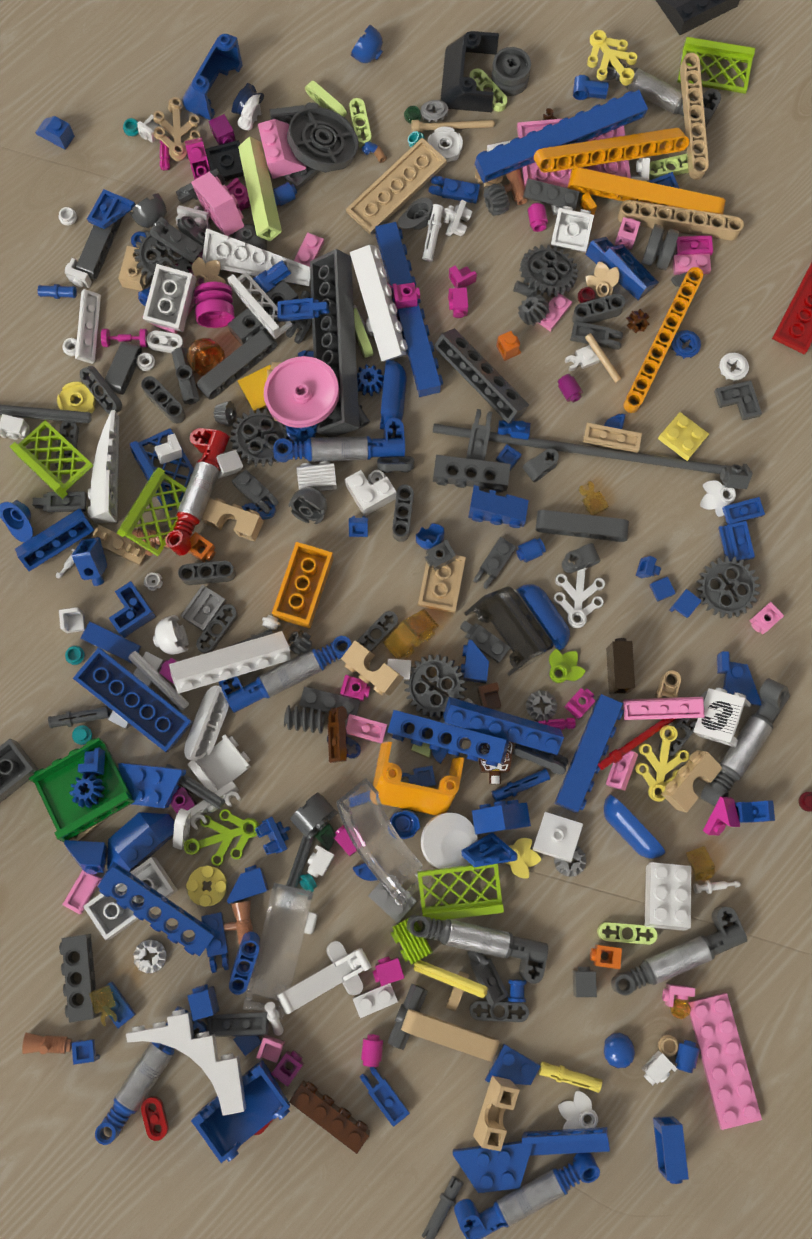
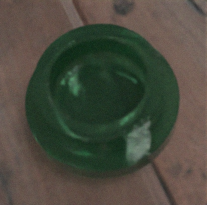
(412, 113)

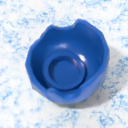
(430, 537)
(405, 823)
(619, 1050)

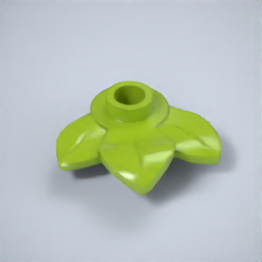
(566, 664)

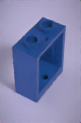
(670, 1149)

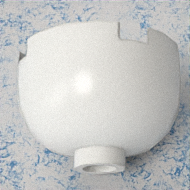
(170, 636)

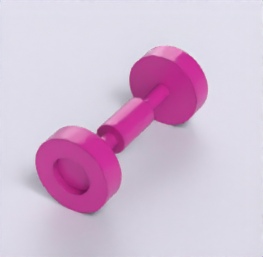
(106, 338)

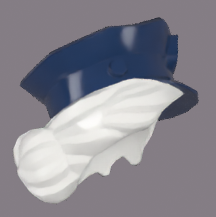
(248, 106)

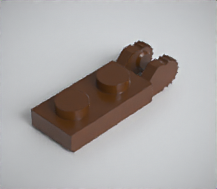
(337, 734)

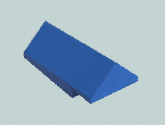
(633, 274)

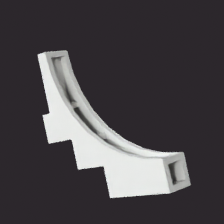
(223, 1073)

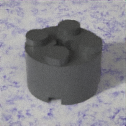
(313, 815)

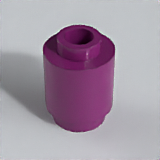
(570, 388)

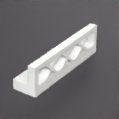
(257, 307)

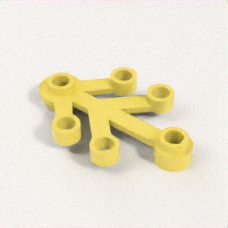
(600, 41)
(662, 766)

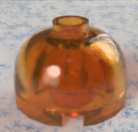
(204, 355)

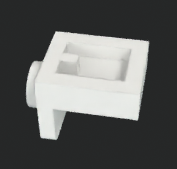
(643, 168)

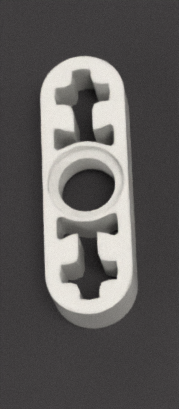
(181, 829)

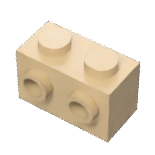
(130, 275)

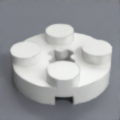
(447, 135)

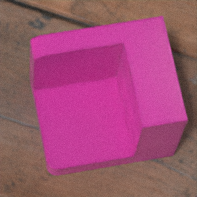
(462, 277)

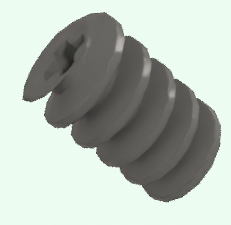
(304, 719)

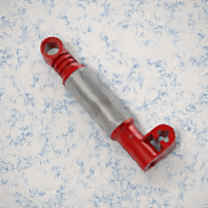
(198, 488)

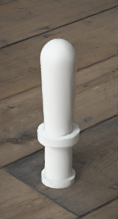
(273, 1017)

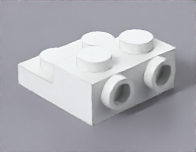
(572, 229)

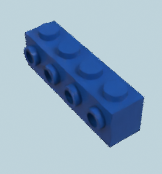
(54, 539)

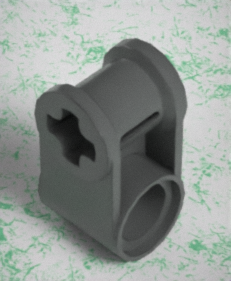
(539, 466)
(583, 557)

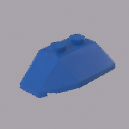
(139, 839)

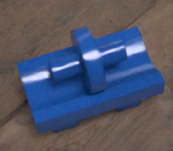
(276, 834)

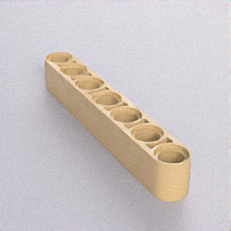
(696, 108)
(689, 218)

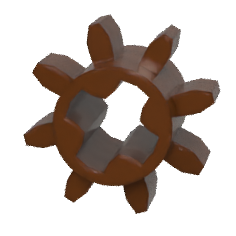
(638, 321)

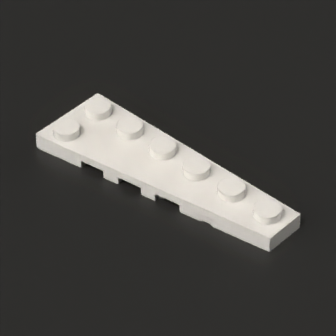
(243, 258)

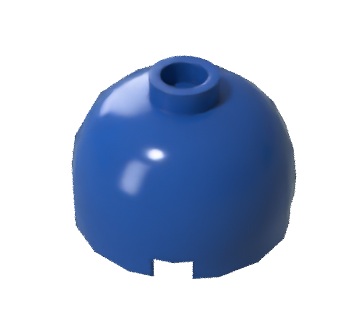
(368, 46)

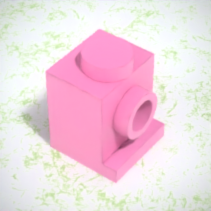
(627, 232)
(771, 613)

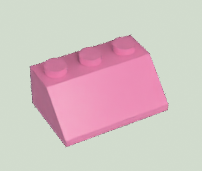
(277, 151)

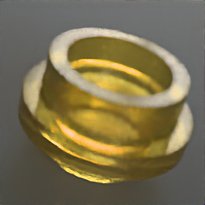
(680, 1009)

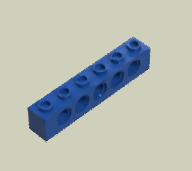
(401, 720)
(152, 898)

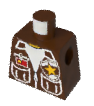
(495, 772)

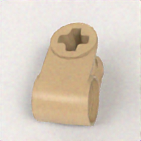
(666, 690)

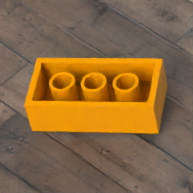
(303, 585)

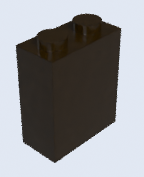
(620, 666)

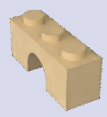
(219, 512)
(359, 659)
(680, 790)
(489, 1129)

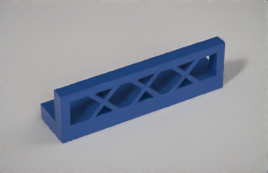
(567, 1141)

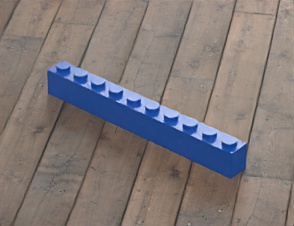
(571, 130)
(413, 329)

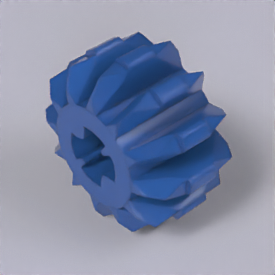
(375, 377)
(301, 434)
(94, 786)

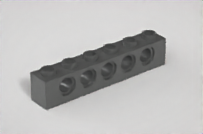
(481, 375)

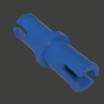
(57, 291)

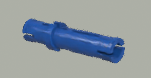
(512, 789)

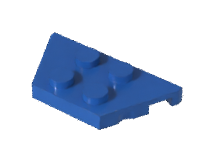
(151, 784)
(494, 1169)

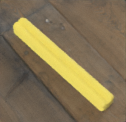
(451, 978)

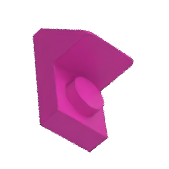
(723, 813)

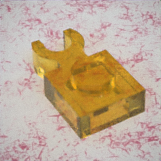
(594, 501)
(102, 1002)

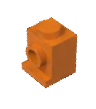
(508, 345)
(199, 542)
(613, 959)

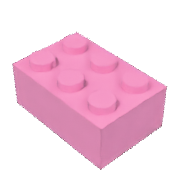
(219, 203)

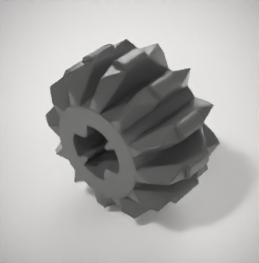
(496, 199)
(533, 309)

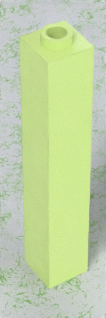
(259, 189)

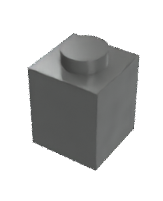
(584, 982)

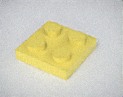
(683, 436)

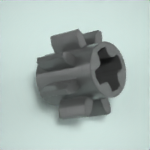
(300, 642)

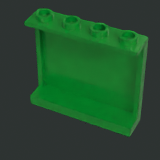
(54, 788)

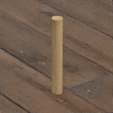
(603, 358)

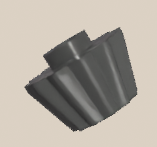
(225, 413)

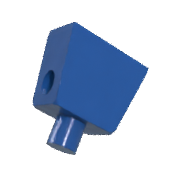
(90, 560)

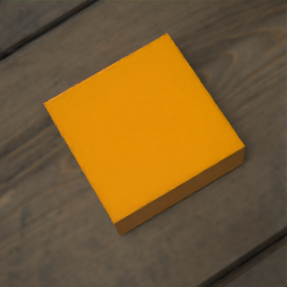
(588, 203)

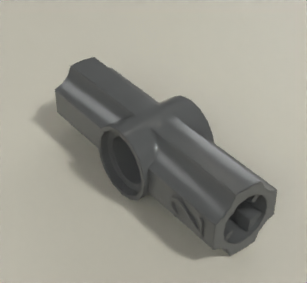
(187, 385)
(414, 1001)

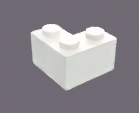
(368, 496)

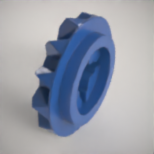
(684, 336)

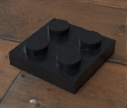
(226, 159)

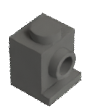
(736, 476)
(439, 562)

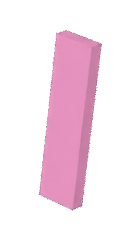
(663, 708)

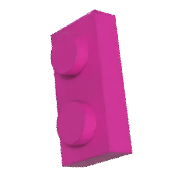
(694, 245)

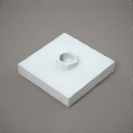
(558, 837)

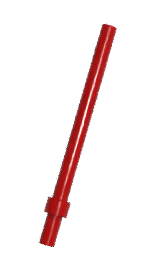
(616, 755)

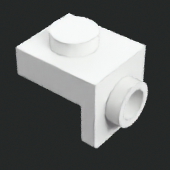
(147, 128)
(75, 276)

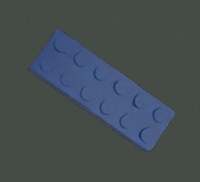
(133, 700)

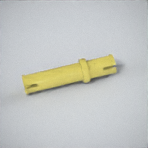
(578, 1079)

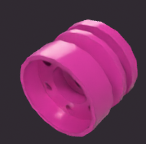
(213, 304)

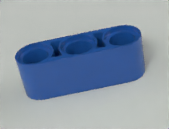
(241, 971)

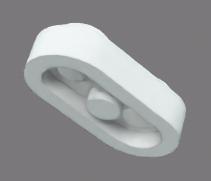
(166, 341)

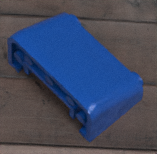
(220, 59)
(228, 1132)

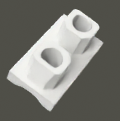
(459, 212)
(200, 217)

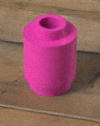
(537, 217)
(372, 1050)

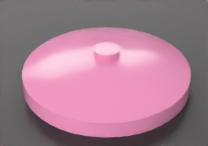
(301, 392)

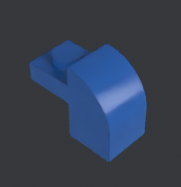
(755, 811)

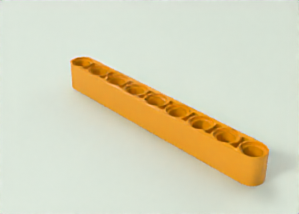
(611, 150)
(625, 189)
(666, 331)

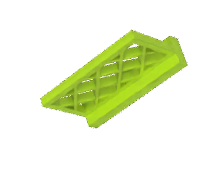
(721, 51)
(44, 471)
(140, 506)
(460, 909)

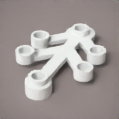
(578, 596)

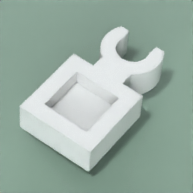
(584, 357)

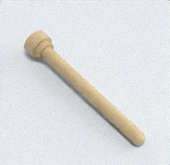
(420, 127)

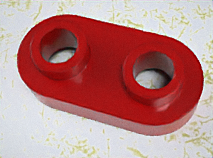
(153, 1118)

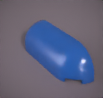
(393, 392)
(546, 614)
(631, 829)

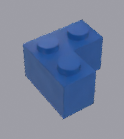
(135, 610)
(501, 817)

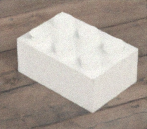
(169, 298)
(668, 896)

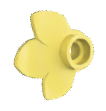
(525, 857)

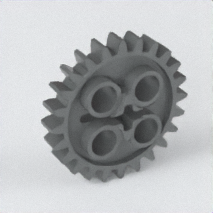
(150, 265)
(548, 270)
(254, 423)
(742, 577)
(445, 671)

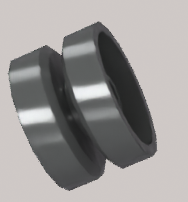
(511, 70)
(660, 247)

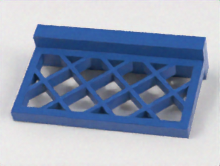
(147, 467)

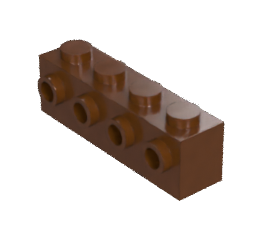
(329, 1116)

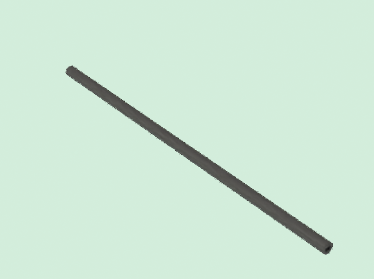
(586, 450)

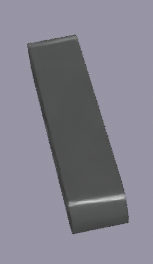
(96, 249)
(236, 364)
(582, 525)

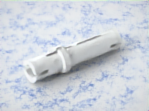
(432, 234)

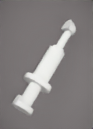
(68, 564)
(710, 886)

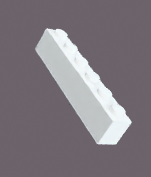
(378, 302)
(229, 662)

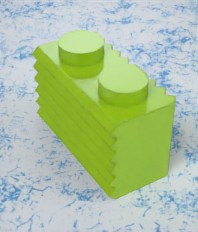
(413, 947)

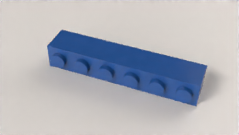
(503, 725)
(588, 754)

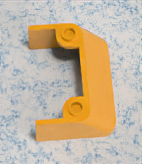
(411, 796)

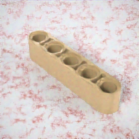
(450, 1035)

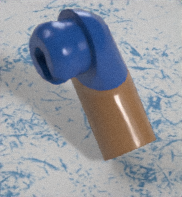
(376, 149)

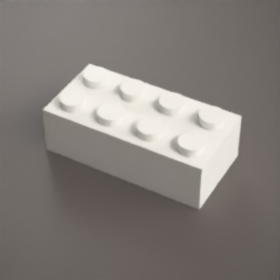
(112, 918)

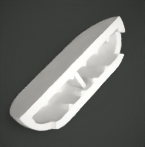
(206, 724)

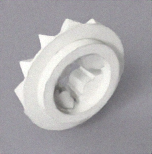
(741, 367)
(153, 947)

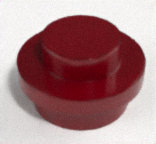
(586, 294)
(805, 801)

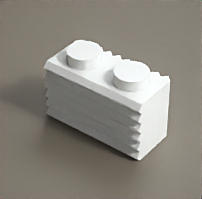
(317, 476)

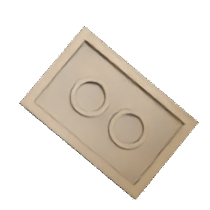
(442, 587)

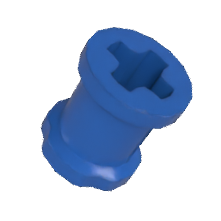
(517, 990)

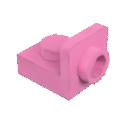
(681, 992)

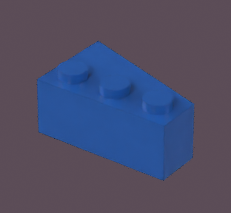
(497, 508)

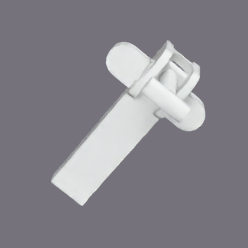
(342, 970)

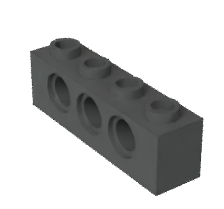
(238, 325)
(479, 467)
(85, 966)

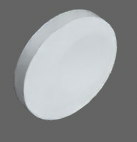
(445, 838)

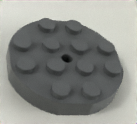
(322, 139)

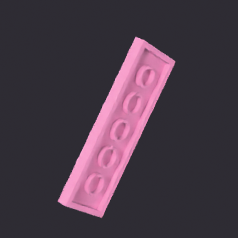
(724, 1061)

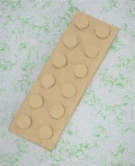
(396, 186)

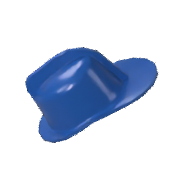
(17, 519)

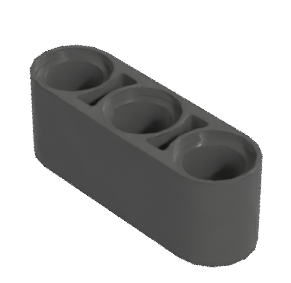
(604, 304)
(123, 367)
(160, 392)
(403, 504)
(198, 568)

